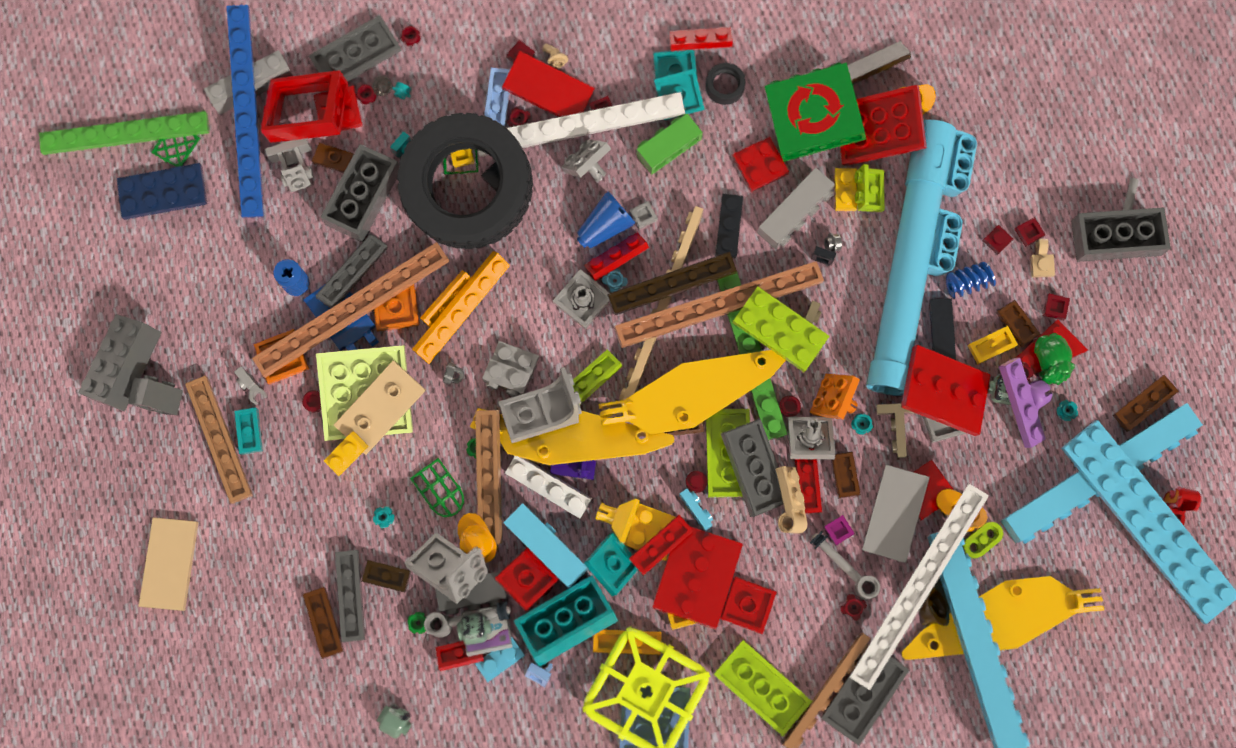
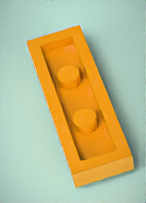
(445, 298)
(605, 640)

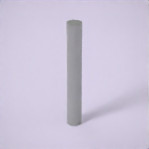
(1131, 192)

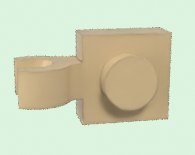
(1041, 263)

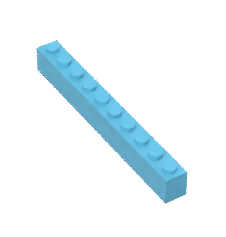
(1077, 490)
(981, 652)

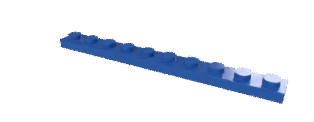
(245, 111)

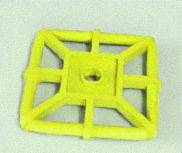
(641, 676)

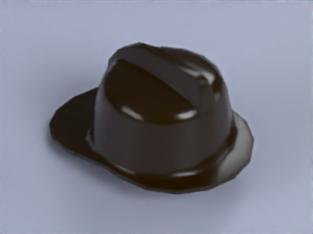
(935, 607)

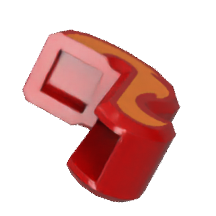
(1182, 501)

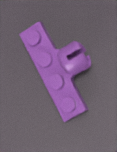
(1025, 401)

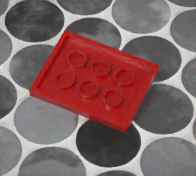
(891, 126)
(945, 390)
(698, 578)

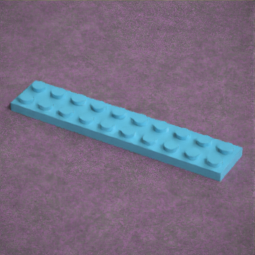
(1150, 522)

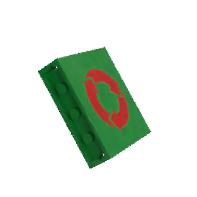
(815, 111)

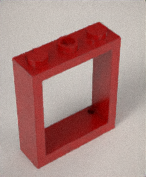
(280, 87)

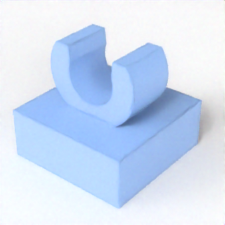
(539, 674)

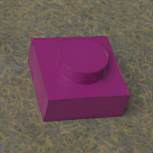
(839, 530)

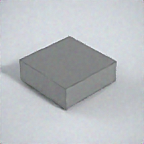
(643, 215)

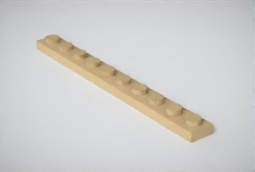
(678, 258)

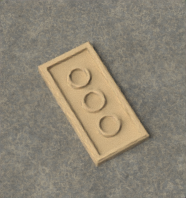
(168, 564)

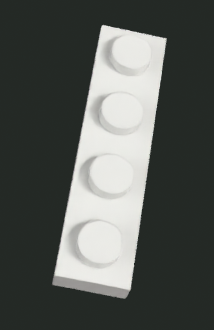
(548, 486)

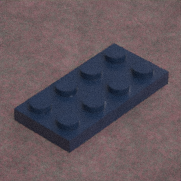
(161, 191)

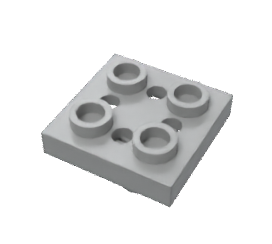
(586, 160)
(582, 296)
(810, 432)

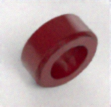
(312, 401)

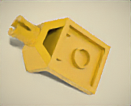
(634, 522)

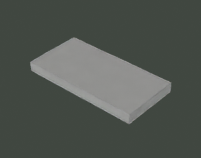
(895, 513)

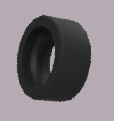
(728, 68)

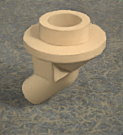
(557, 58)

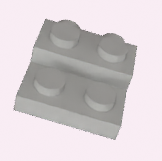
(510, 369)

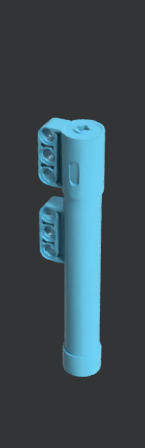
(920, 247)

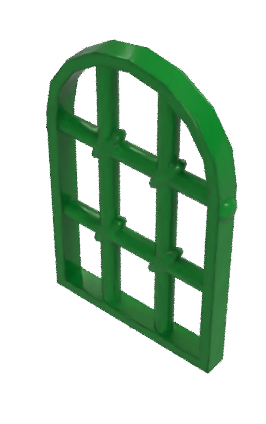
(430, 486)

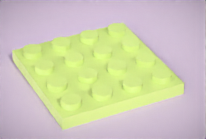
(346, 376)

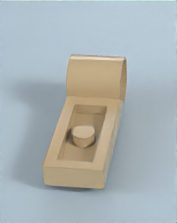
(792, 500)

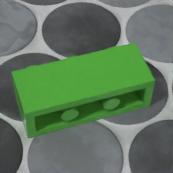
(668, 143)

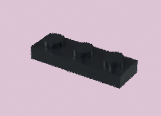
(729, 224)

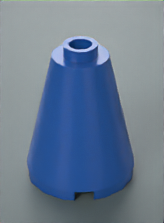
(604, 222)

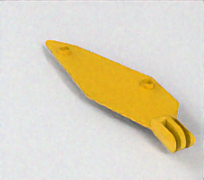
(692, 392)
(583, 441)
(1017, 613)

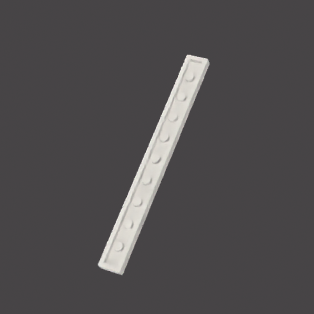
(598, 120)
(919, 586)

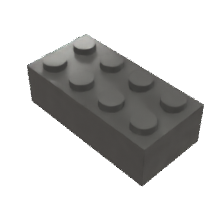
(361, 193)
(1120, 234)
(118, 361)

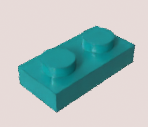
(248, 431)

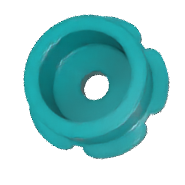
(402, 90)
(1061, 410)
(861, 430)
(389, 517)

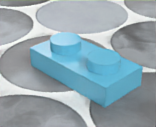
(702, 516)
(499, 661)

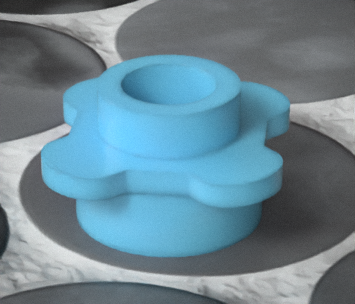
(615, 274)

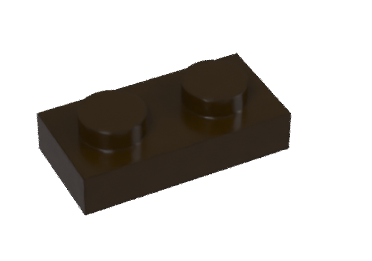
(386, 576)

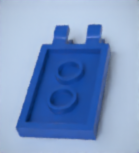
(352, 333)

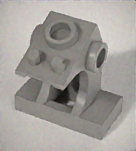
(290, 154)

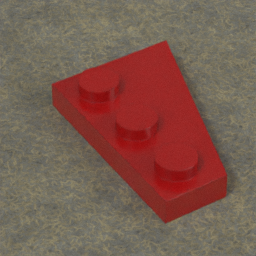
(1029, 357)

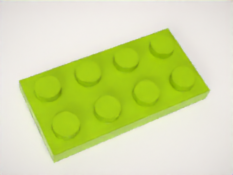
(780, 329)
(720, 472)
(762, 688)

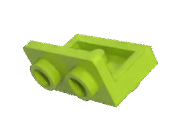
(869, 189)

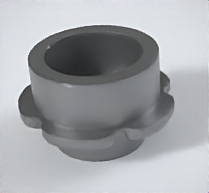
(833, 242)

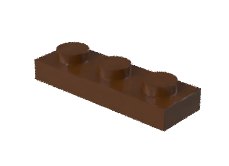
(1145, 403)
(323, 623)

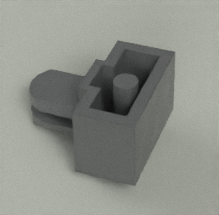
(155, 396)

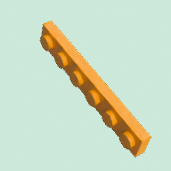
(460, 307)

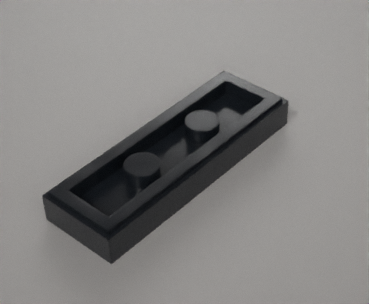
(942, 327)

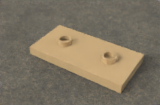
(381, 405)

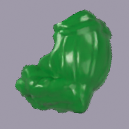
(1054, 358)

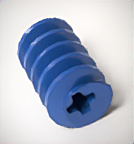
(291, 277)
(969, 278)

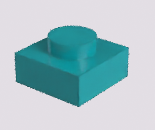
(400, 144)

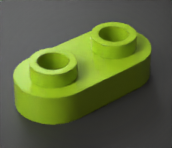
(982, 541)

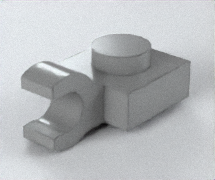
(247, 381)

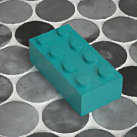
(565, 620)

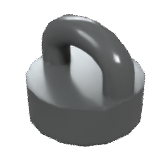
(448, 376)

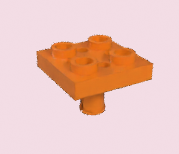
(835, 396)

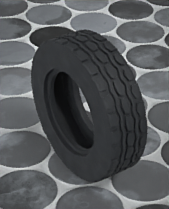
(431, 147)

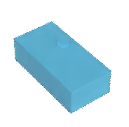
(546, 545)

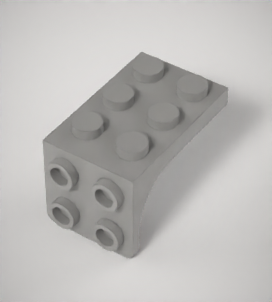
(542, 409)
(448, 567)

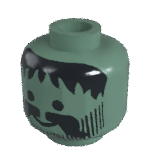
(998, 391)
(473, 629)
(394, 721)

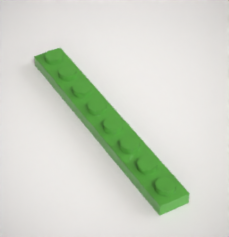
(124, 133)
(764, 394)

